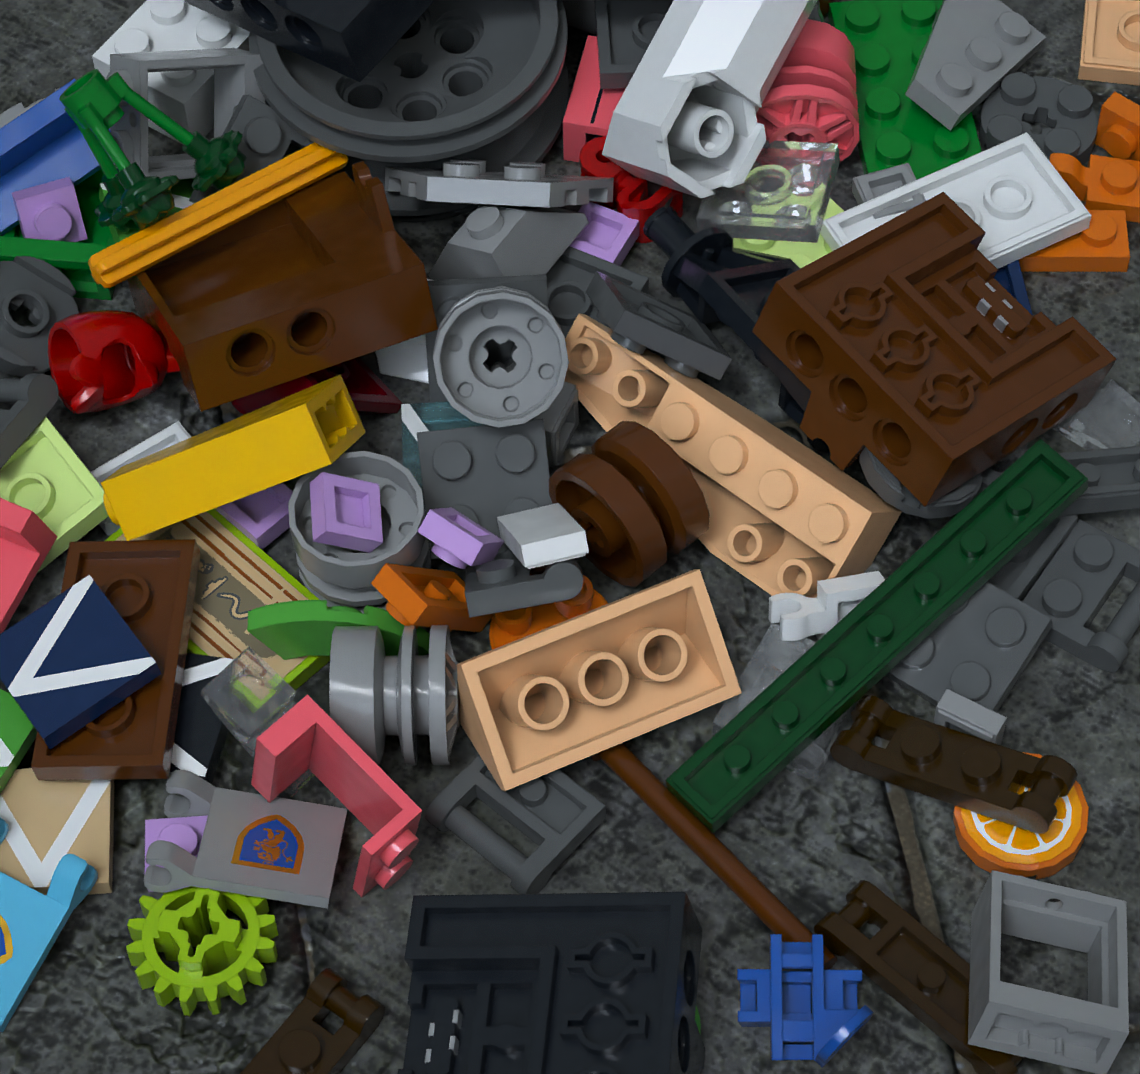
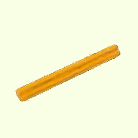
(213, 214)

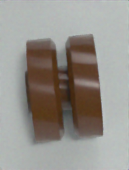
(631, 502)

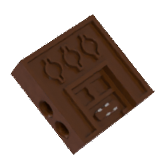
(288, 291)
(925, 352)

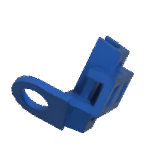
(786, 1001)

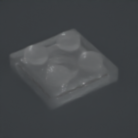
(780, 197)

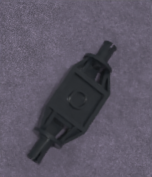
(728, 288)

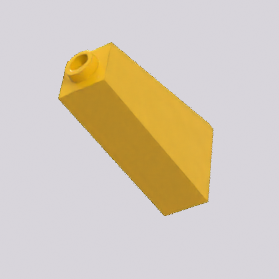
(234, 459)

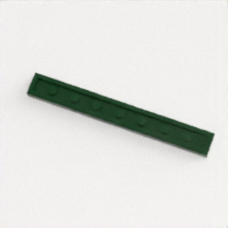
(875, 635)

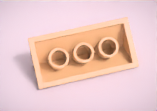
(595, 680)

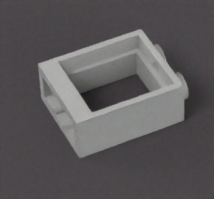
(232, 80)
(1037, 1021)

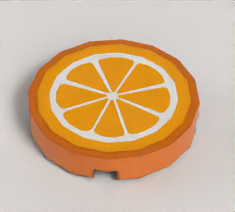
(1019, 851)

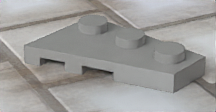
(969, 56)

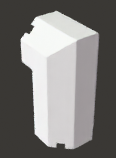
(698, 92)

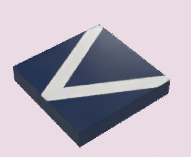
(72, 661)

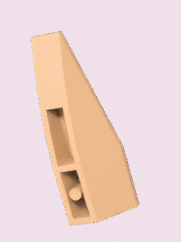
(771, 500)

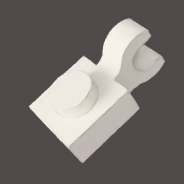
(809, 616)

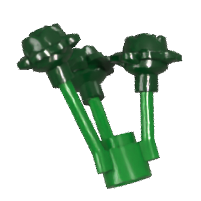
(132, 196)

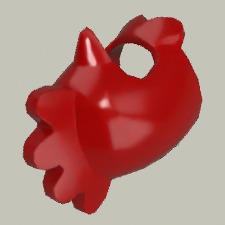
(107, 359)

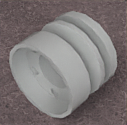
(500, 393)
(346, 574)
(395, 694)

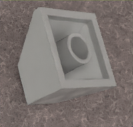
(508, 242)

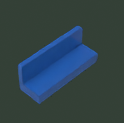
(38, 150)

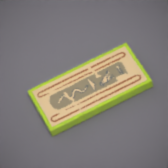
(230, 582)

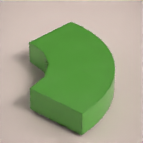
(307, 627)

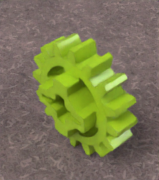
(221, 959)

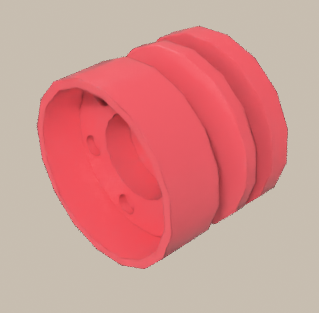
(815, 92)

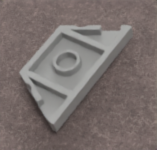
(517, 186)

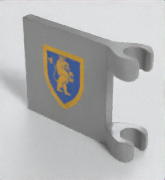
(249, 845)

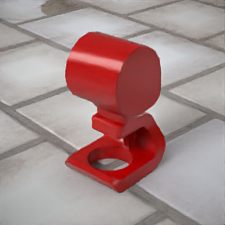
(628, 191)

